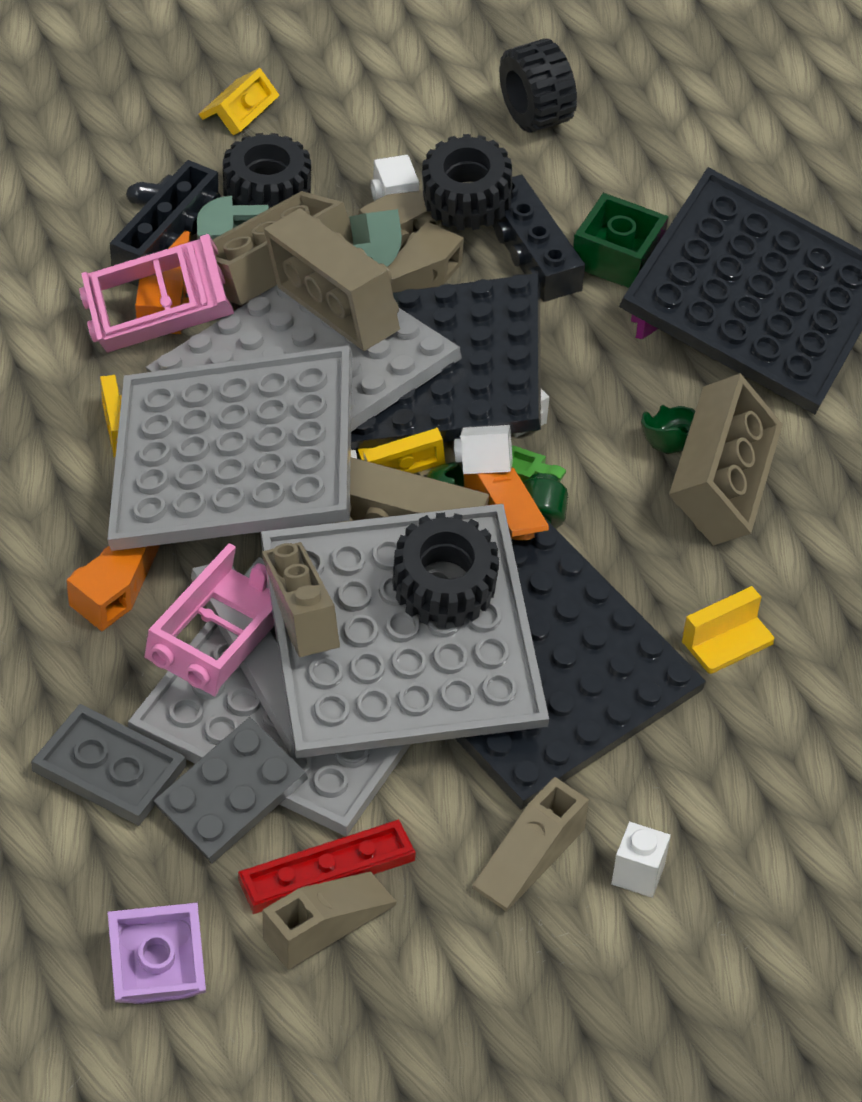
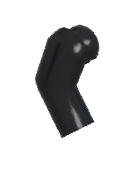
(142, 192)

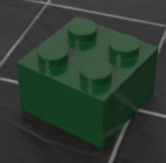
(618, 239)

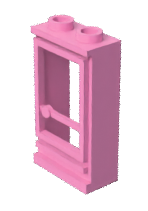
(203, 284)
(230, 588)

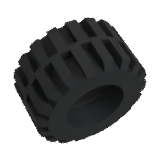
(538, 85)
(467, 161)
(265, 170)
(445, 541)

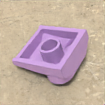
(156, 953)

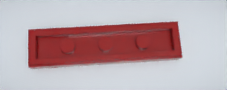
(355, 854)

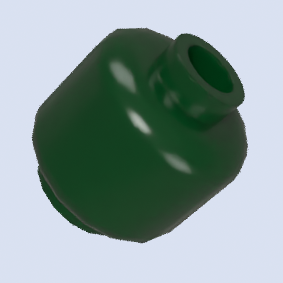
(549, 497)

